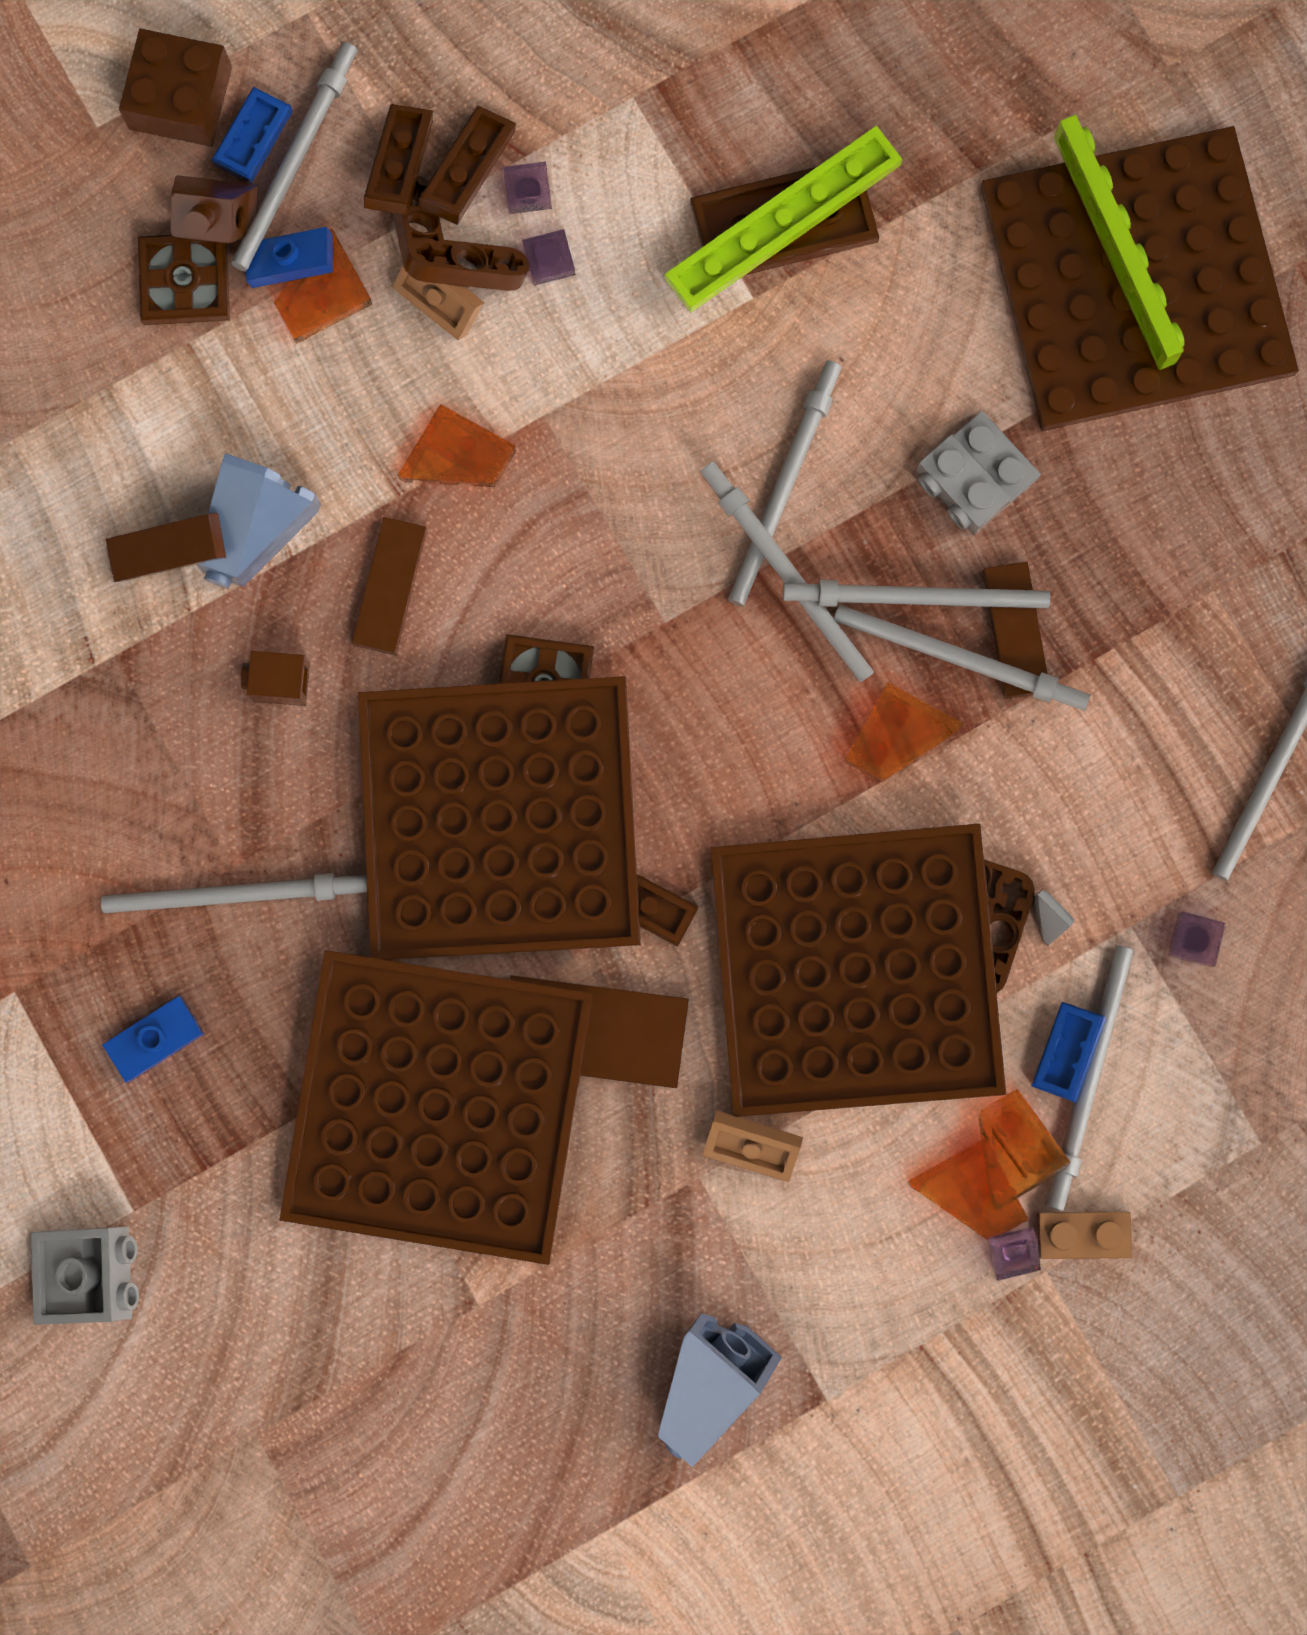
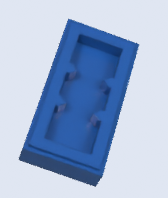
(252, 135)
(292, 257)
(153, 1039)
(1069, 1052)

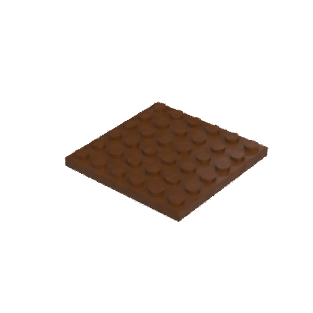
(1203, 248)
(499, 818)
(857, 970)
(436, 1107)

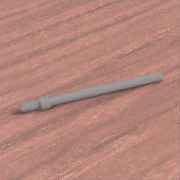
(330, 86)
(816, 406)
(734, 503)
(830, 593)
(1044, 686)
(1263, 790)
(322, 887)
(1082, 1108)

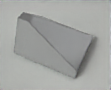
(1051, 917)

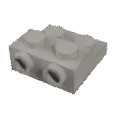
(976, 473)
(83, 1275)

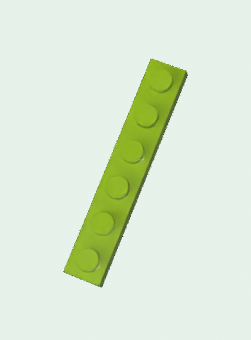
(783, 219)
(1125, 256)

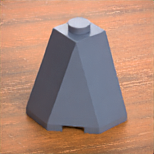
(255, 519)
(713, 1385)

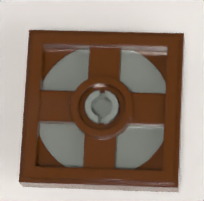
(182, 280)
(544, 660)

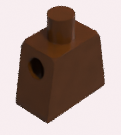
(209, 207)

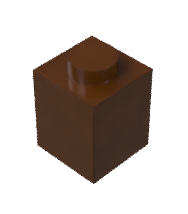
(276, 678)

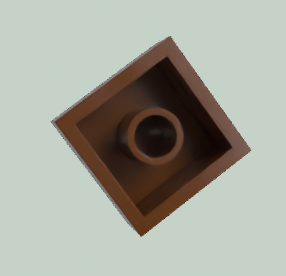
(175, 87)

